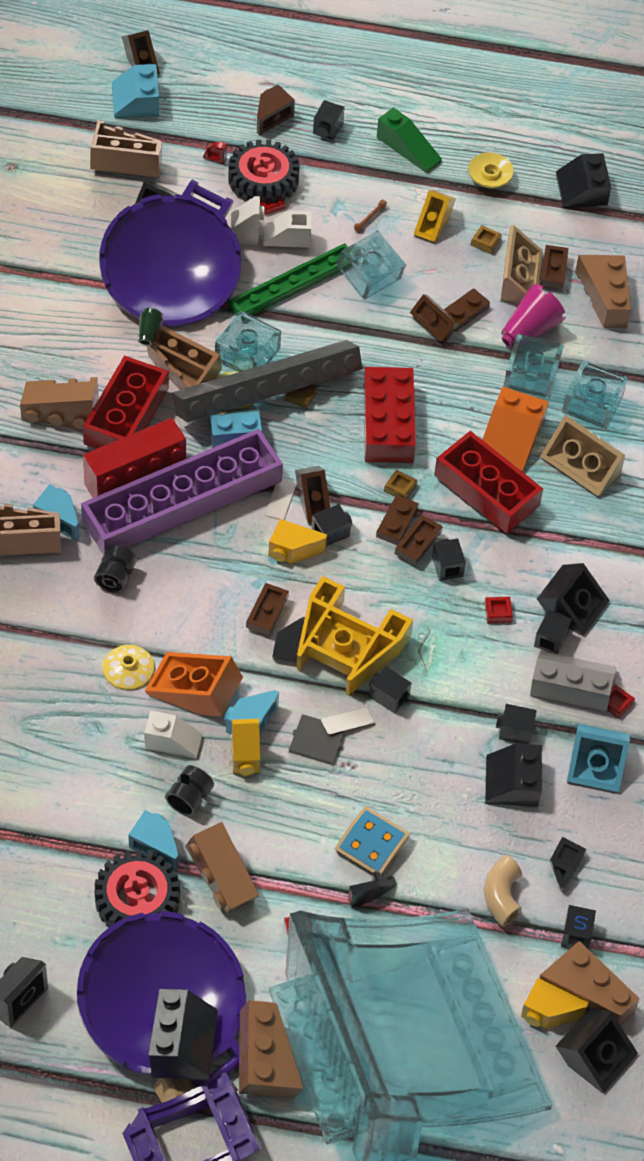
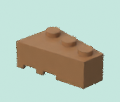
(124, 153)
(607, 286)
(184, 359)
(59, 402)
(28, 531)
(221, 868)
(589, 979)
(265, 1053)

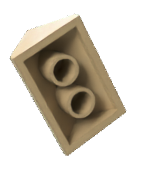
(521, 266)
(584, 456)

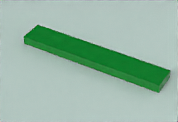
(288, 283)

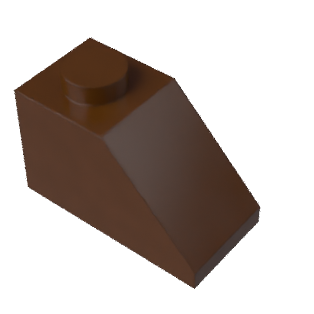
(140, 49)
(274, 108)
(312, 490)

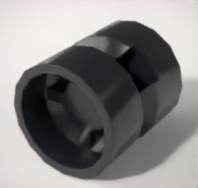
(114, 568)
(189, 790)

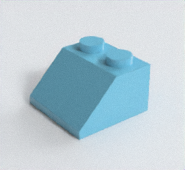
(136, 92)
(233, 424)
(598, 757)

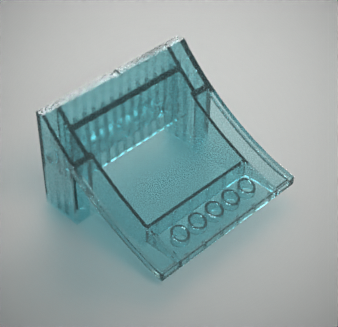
(401, 1030)

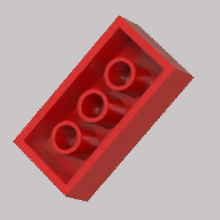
(126, 402)
(389, 415)
(133, 457)
(488, 482)

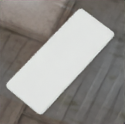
(280, 499)
(347, 721)

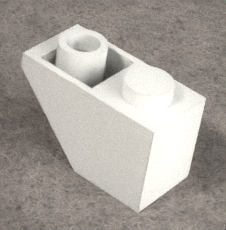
(246, 221)
(289, 230)

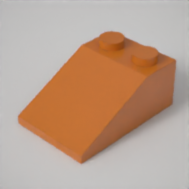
(515, 425)
(196, 682)

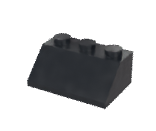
(182, 1036)

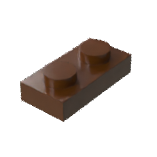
(554, 266)
(467, 307)
(434, 318)
(397, 520)
(418, 540)
(267, 609)

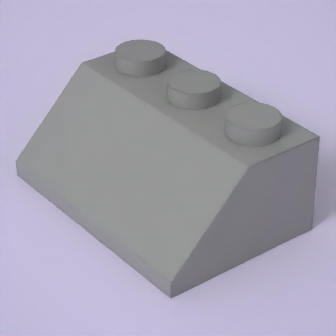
(572, 681)

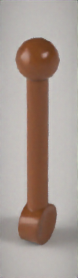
(359, 226)

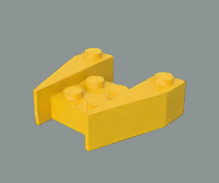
(347, 641)

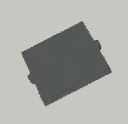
(314, 742)

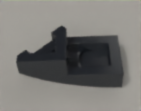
(288, 641)
(566, 861)
(369, 891)

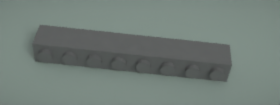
(266, 380)

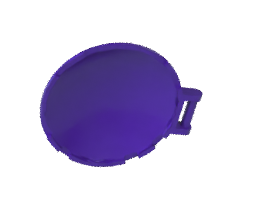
(172, 256)
(151, 953)

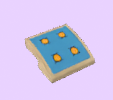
(372, 841)

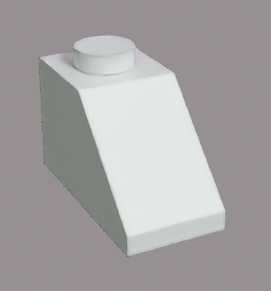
(171, 735)

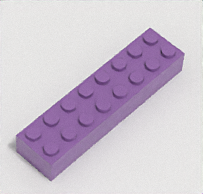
(182, 491)

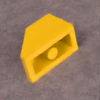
(434, 215)
(295, 543)
(245, 746)
(551, 1006)

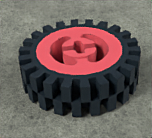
(263, 161)
(135, 874)

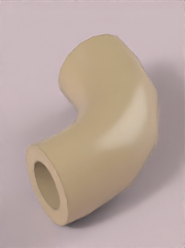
(498, 890)

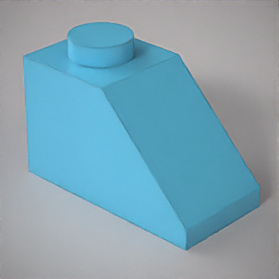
(59, 501)
(253, 707)
(154, 835)

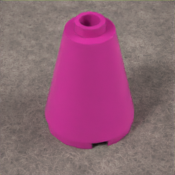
(533, 315)

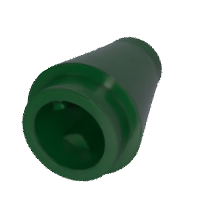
(149, 325)

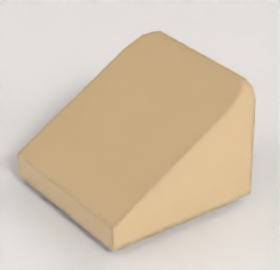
(172, 1088)

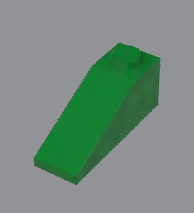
(406, 139)

